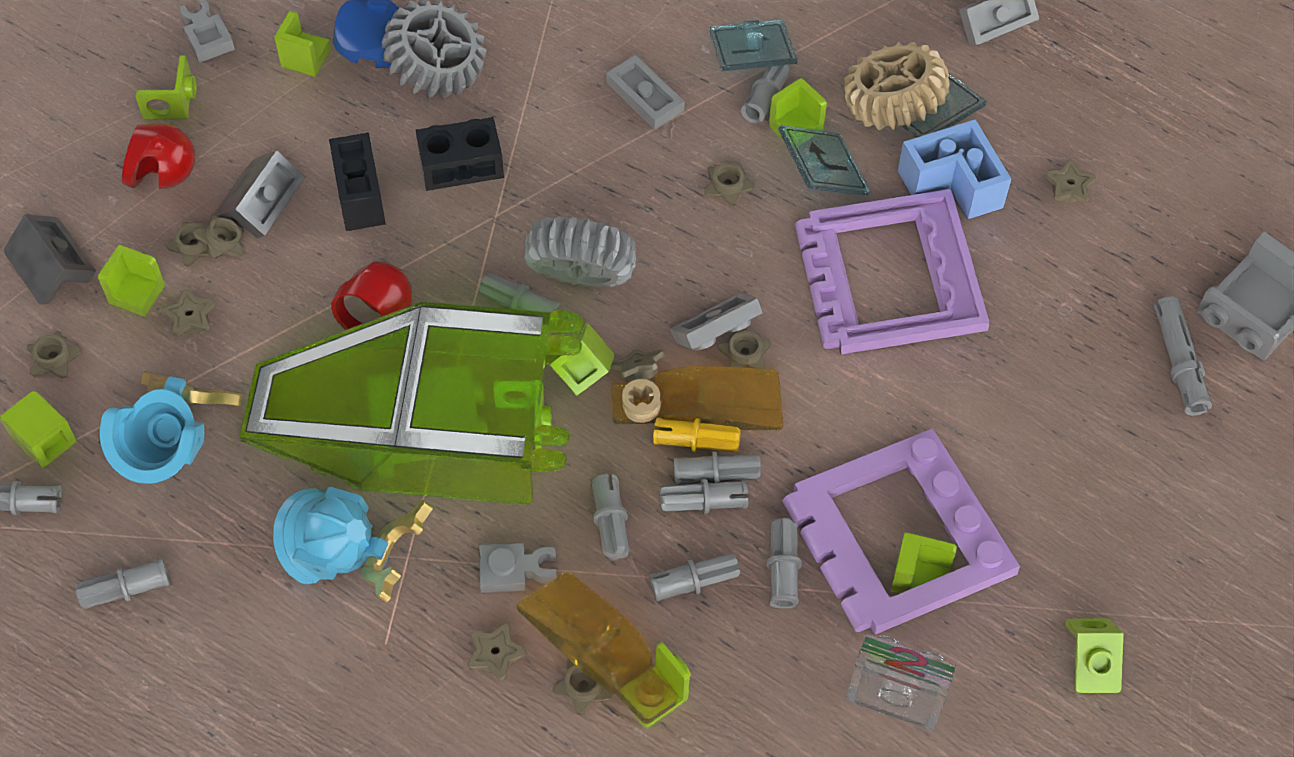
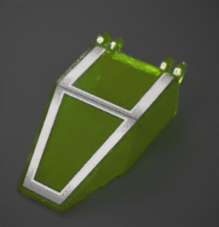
(419, 402)

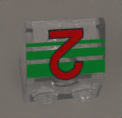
(900, 681)

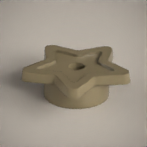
(731, 173)
(1065, 191)
(228, 230)
(182, 245)
(189, 324)
(745, 340)
(52, 345)
(638, 365)
(495, 663)
(580, 697)

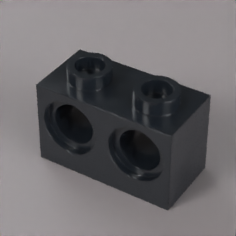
(460, 153)
(357, 181)

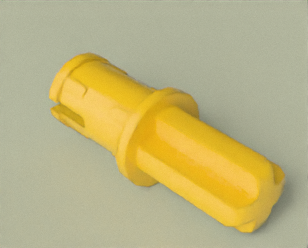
(696, 435)

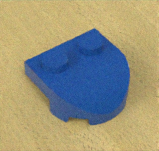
(361, 29)

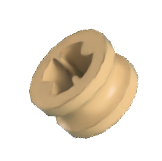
(639, 389)

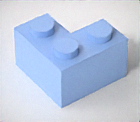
(958, 161)

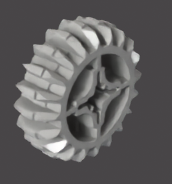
(417, 58)
(580, 252)

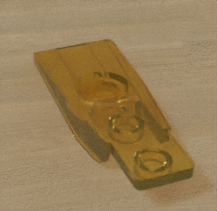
(714, 395)
(599, 643)

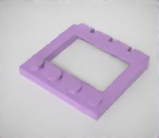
(946, 257)
(849, 569)

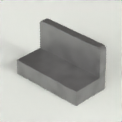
(261, 193)
(46, 256)

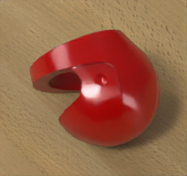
(158, 150)
(379, 287)

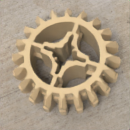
(896, 85)

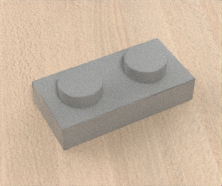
(996, 17)
(645, 92)
(726, 316)

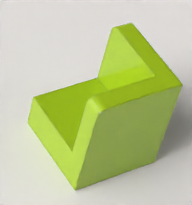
(299, 49)
(797, 107)
(131, 280)
(586, 367)
(38, 429)
(921, 561)

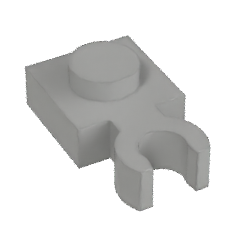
(206, 33)
(507, 567)

